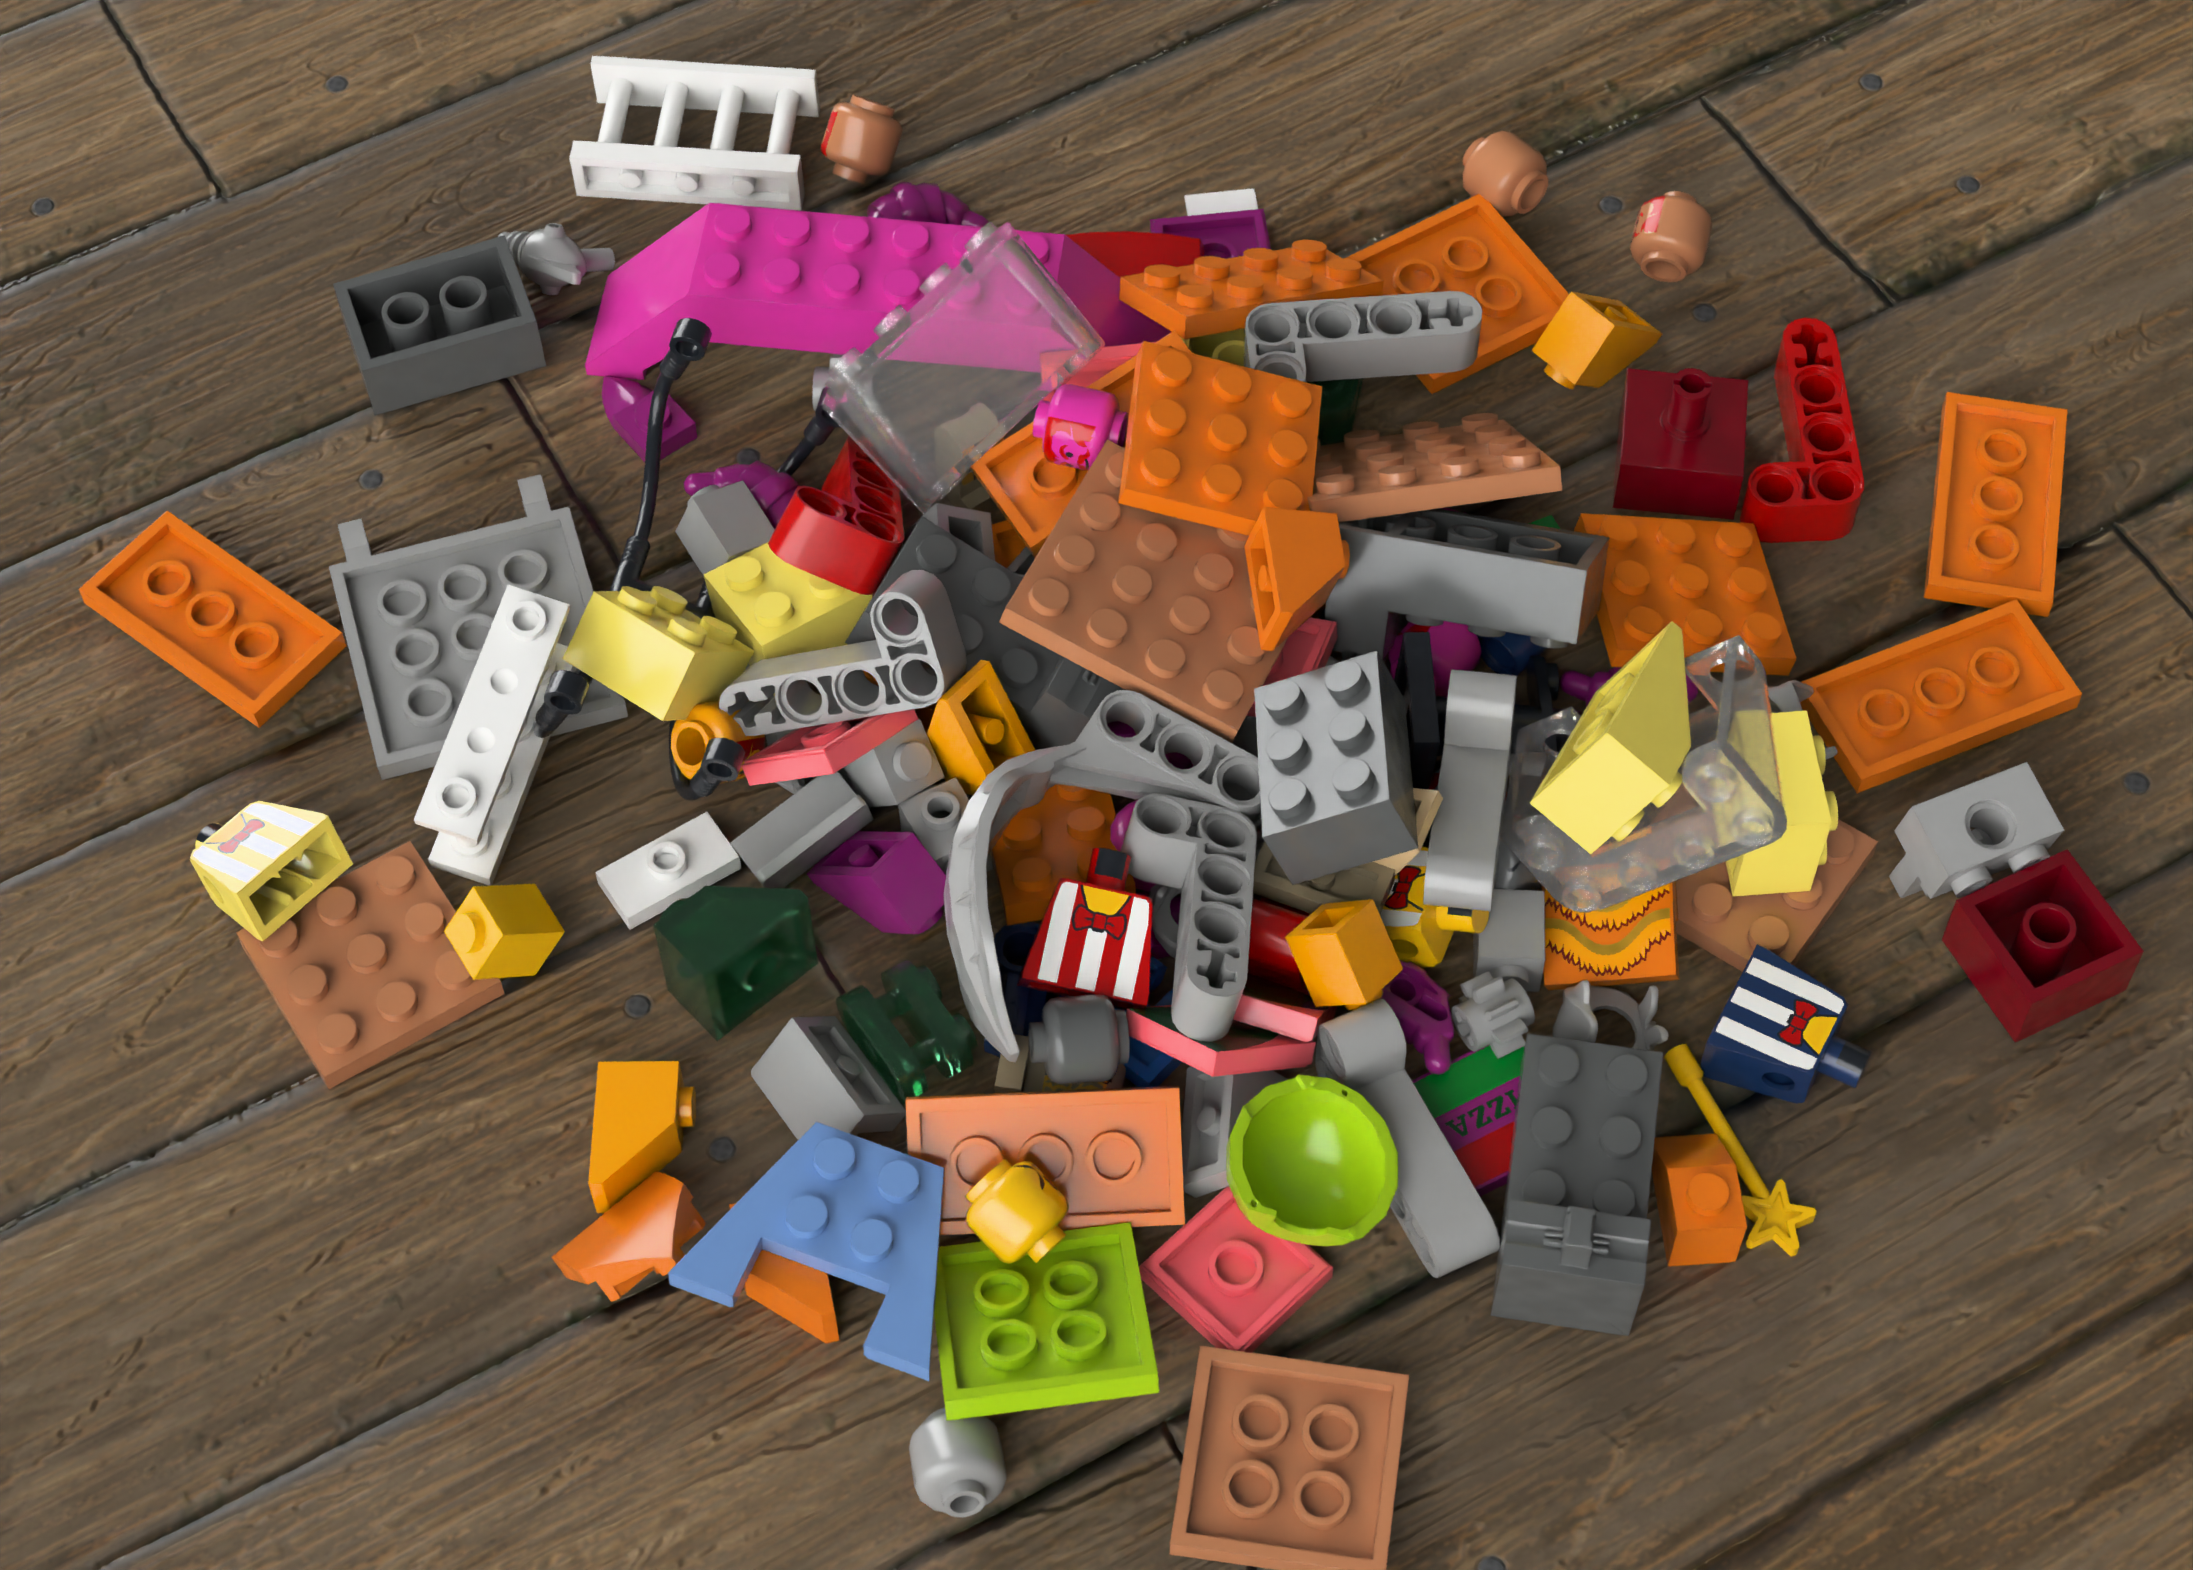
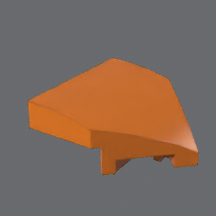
(633, 1237)

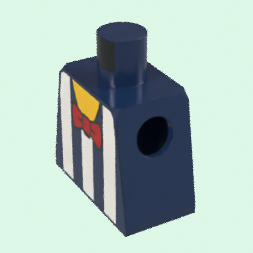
(1781, 1033)

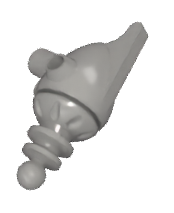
(555, 259)

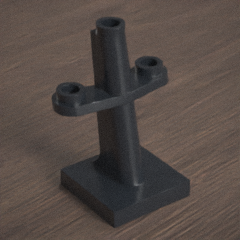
(1428, 711)

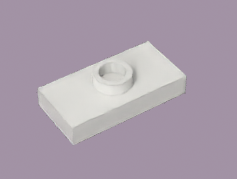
(668, 870)

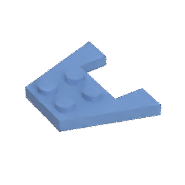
(845, 1213)

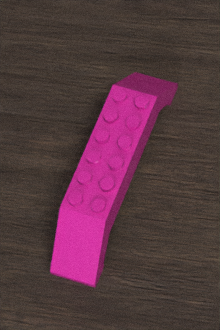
(811, 283)

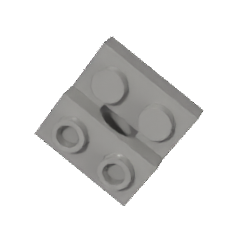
(2010, 831)

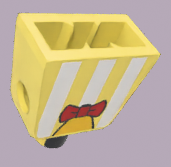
(268, 863)

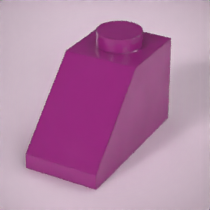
(884, 880)

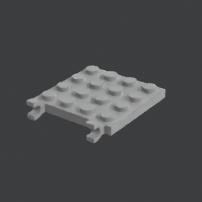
(425, 613)

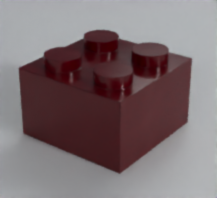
(2041, 945)

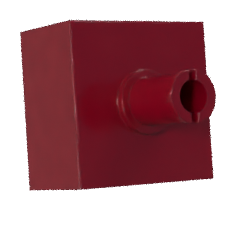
(1681, 443)

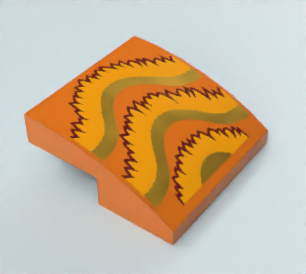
(1614, 944)

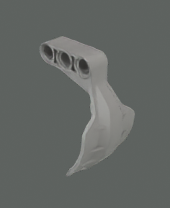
(1093, 762)

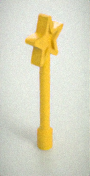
(1771, 1213)

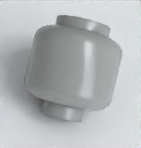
(957, 1463)

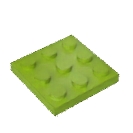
(1045, 1328)

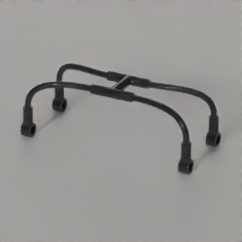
(568, 689)

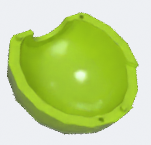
(1312, 1162)

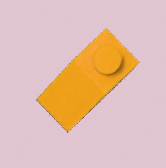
(1592, 340)
(976, 728)
(636, 1125)

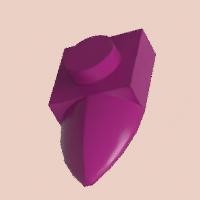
(628, 411)

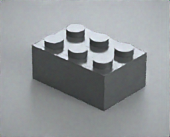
(440, 325)
(1334, 768)

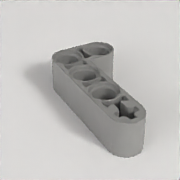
(1364, 336)
(839, 670)
(1473, 791)
(1212, 860)
(1434, 1193)

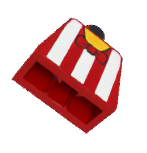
(1094, 937)

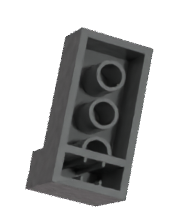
(1464, 572)
(1044, 688)
(1578, 1186)

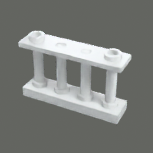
(695, 174)
(492, 740)

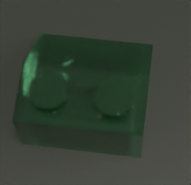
(734, 950)

